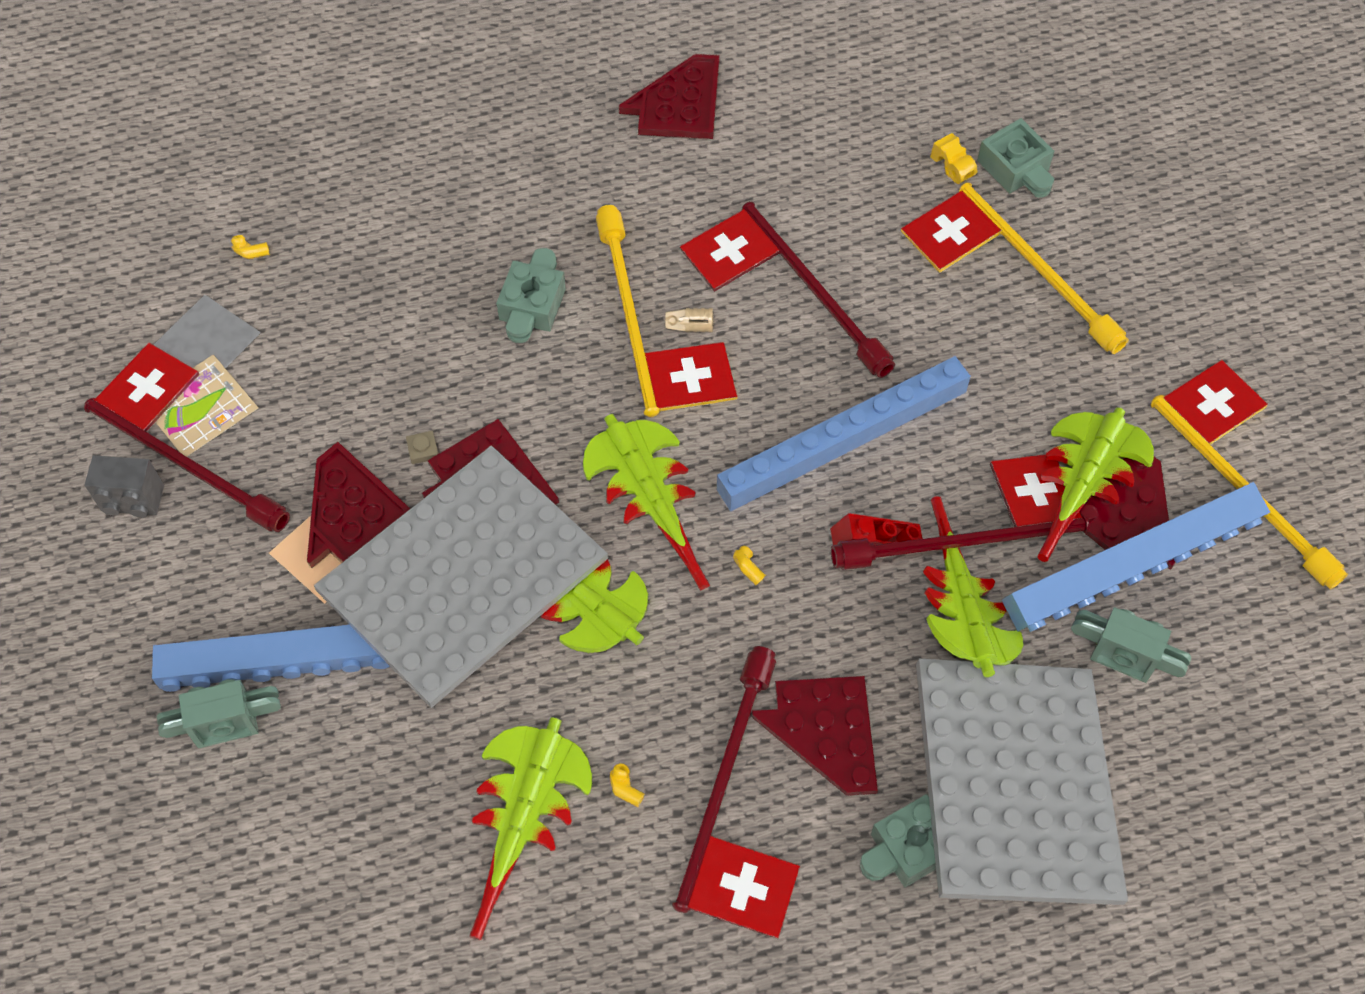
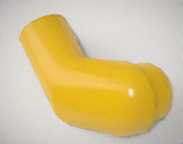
(247, 250)
(748, 568)
(621, 785)

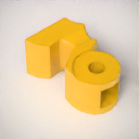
(957, 163)

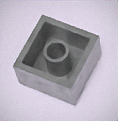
(124, 485)

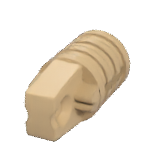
(688, 319)

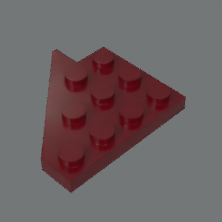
(679, 101)
(495, 435)
(347, 506)
(1137, 511)
(827, 728)

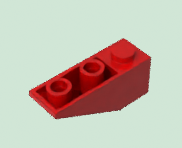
(874, 529)

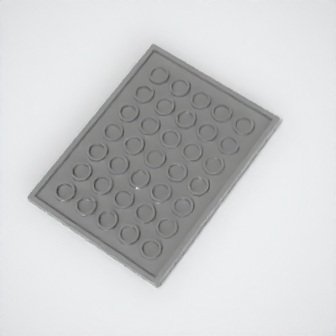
(460, 575)
(1018, 784)

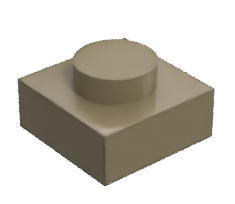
(421, 447)

